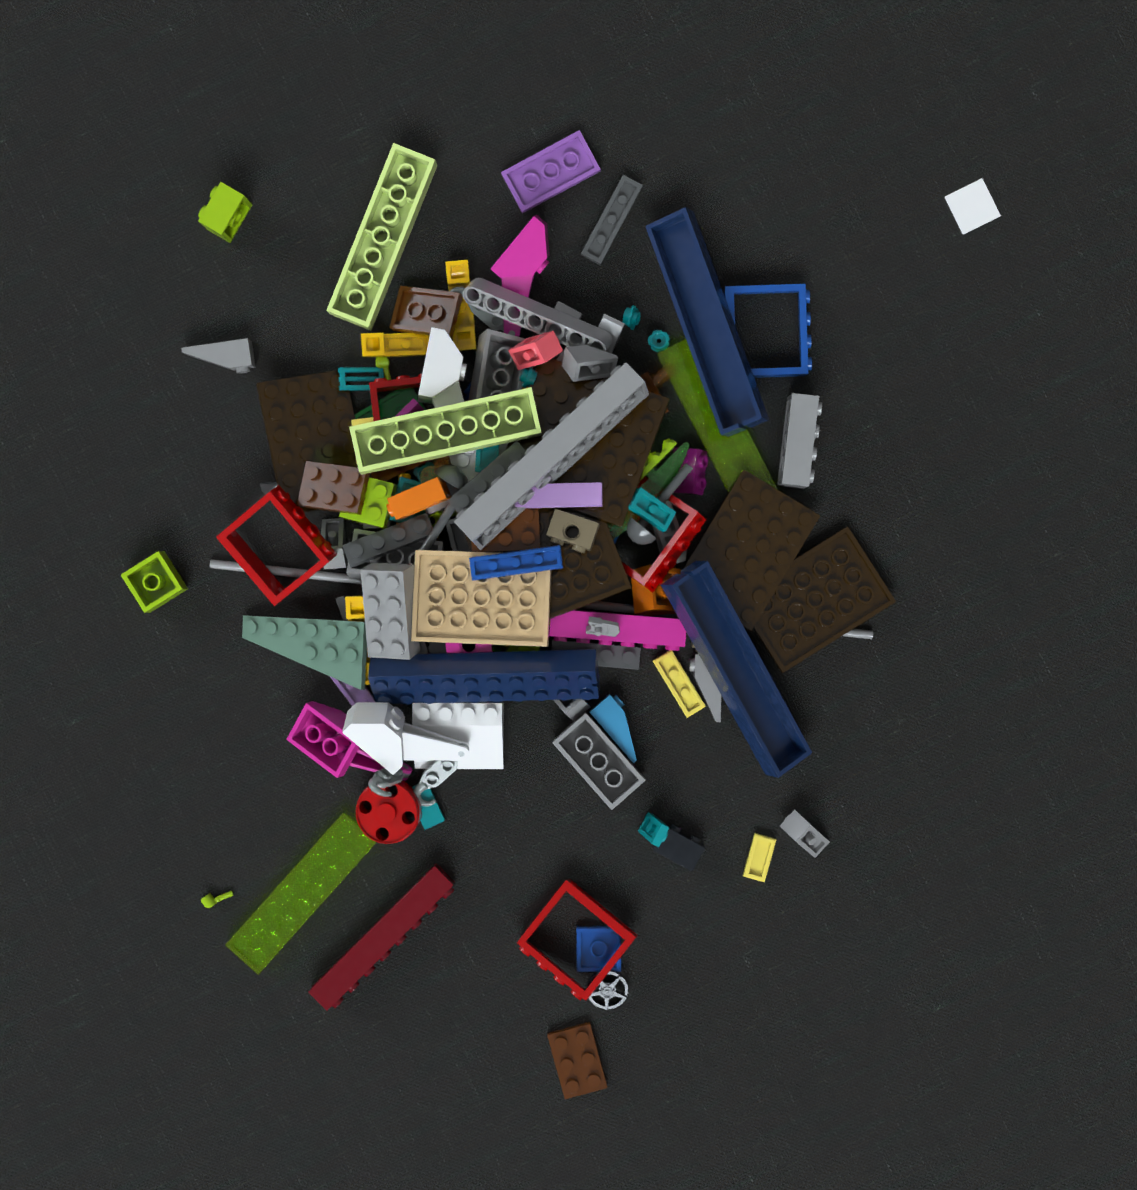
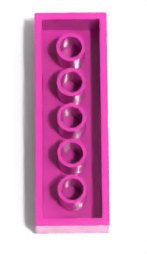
(633, 629)

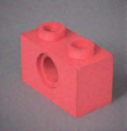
(535, 350)

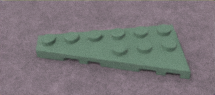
(324, 645)

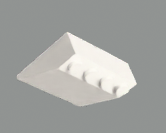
(474, 723)

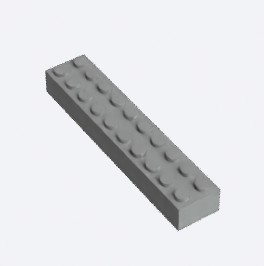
(552, 455)

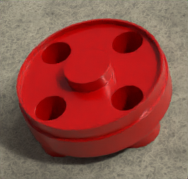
(389, 814)

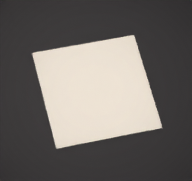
(972, 206)

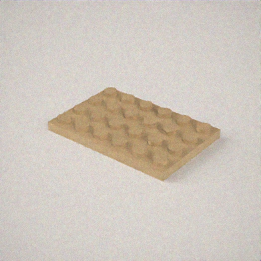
(484, 611)

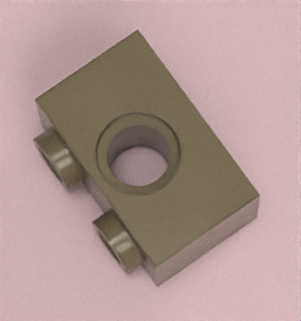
(562, 521)

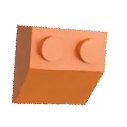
(651, 603)

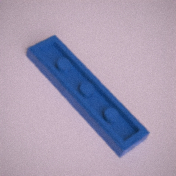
(516, 562)

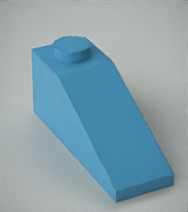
(613, 720)

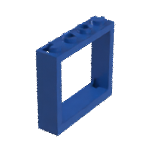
(804, 321)

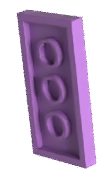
(550, 171)

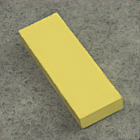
(679, 683)

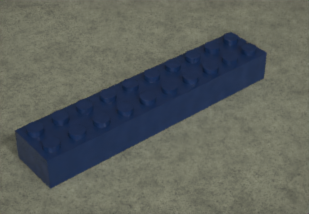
(707, 322)
(736, 668)
(486, 677)

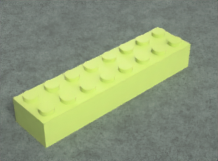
(382, 236)
(445, 431)

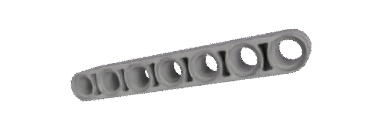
(526, 316)

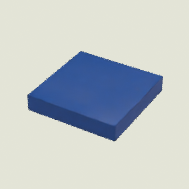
(596, 948)

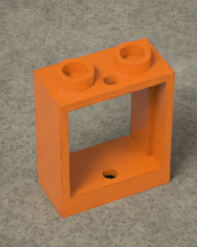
(418, 498)

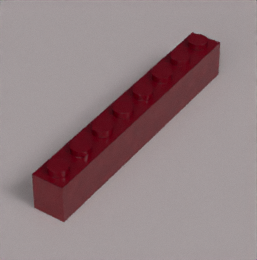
(381, 937)

